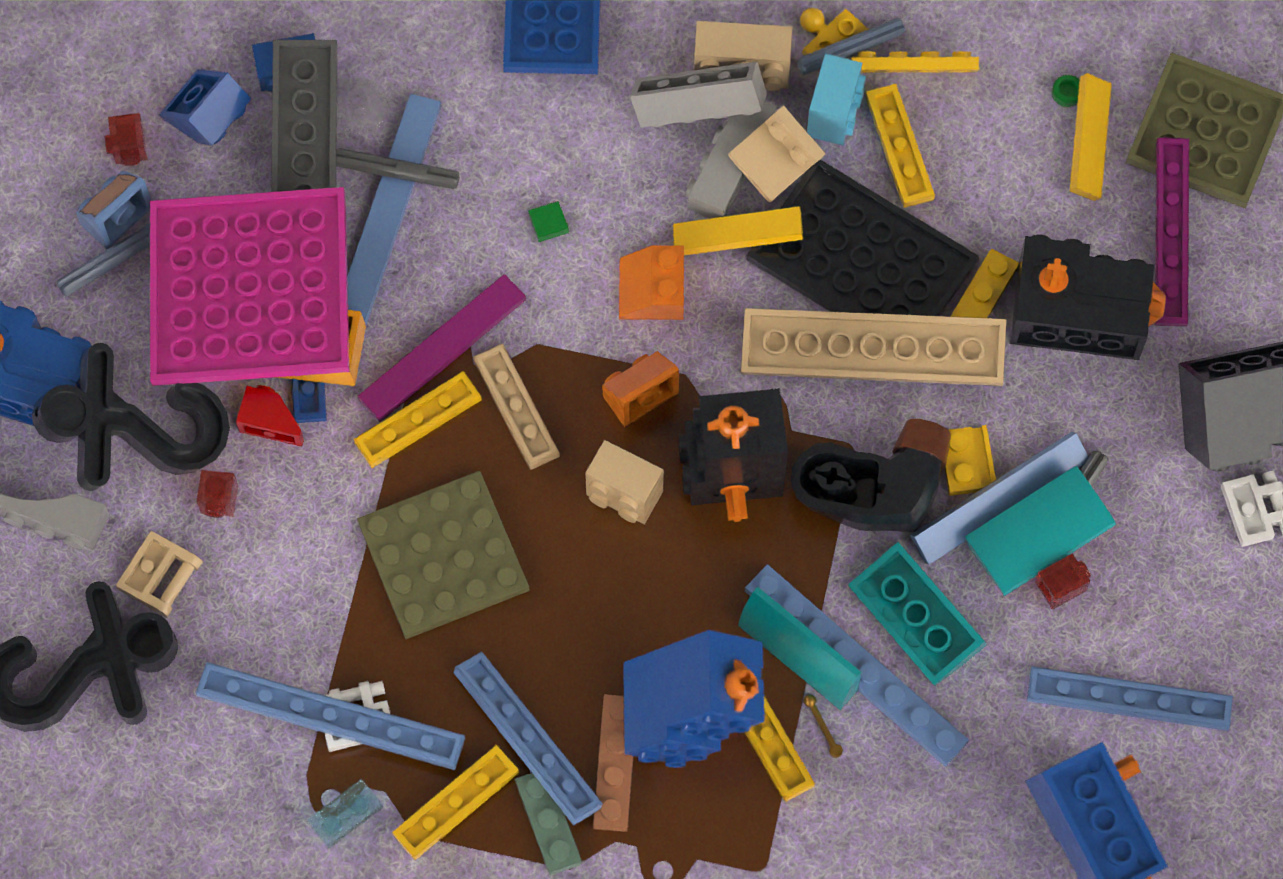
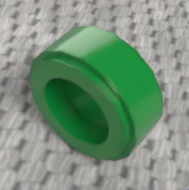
(1066, 90)

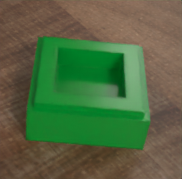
(548, 221)

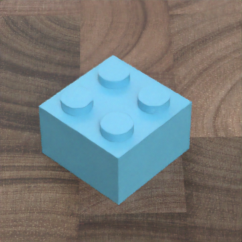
(836, 100)

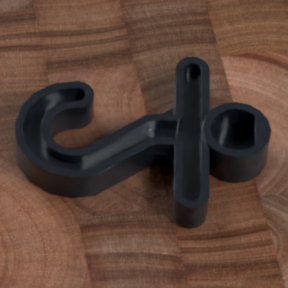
(99, 413)
(109, 651)

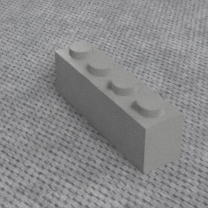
(698, 95)
(719, 176)

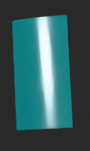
(1040, 530)
(917, 614)
(800, 648)

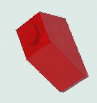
(267, 416)

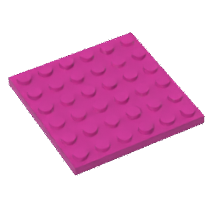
(248, 286)

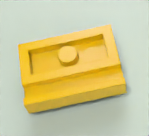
(969, 461)

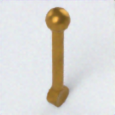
(835, 749)

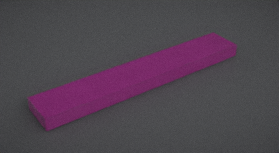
(1172, 228)
(442, 348)

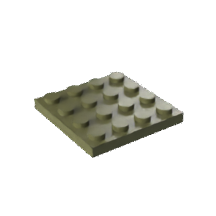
(1226, 125)
(443, 554)

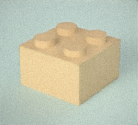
(624, 483)

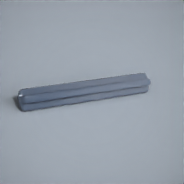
(852, 45)
(105, 261)

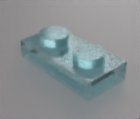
(345, 813)

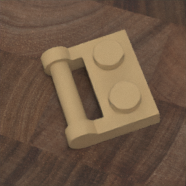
(149, 568)

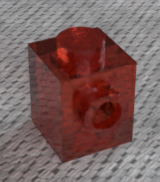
(126, 139)
(217, 493)
(1063, 581)

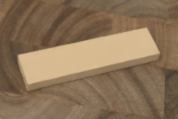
(516, 406)

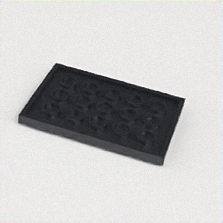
(863, 251)

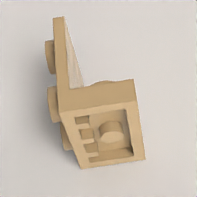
(776, 154)

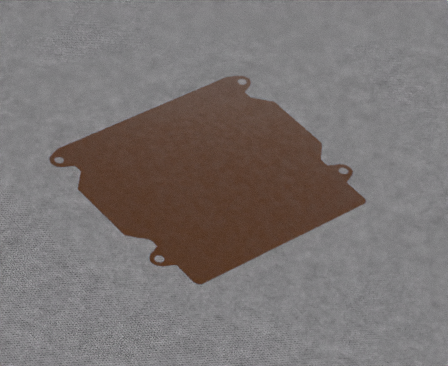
(593, 602)

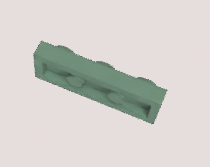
(548, 826)

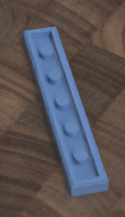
(951, 527)
(1130, 698)
(528, 738)

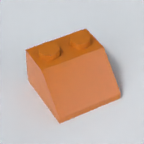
(652, 284)
(641, 387)

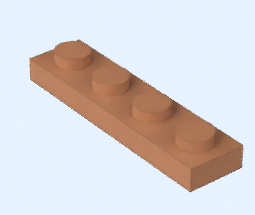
(613, 769)

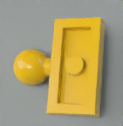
(840, 28)

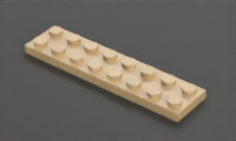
(874, 347)

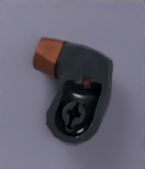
(870, 489)

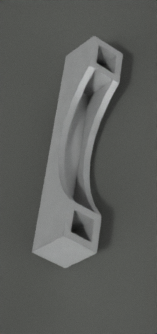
(68, 517)

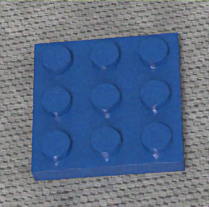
(551, 36)

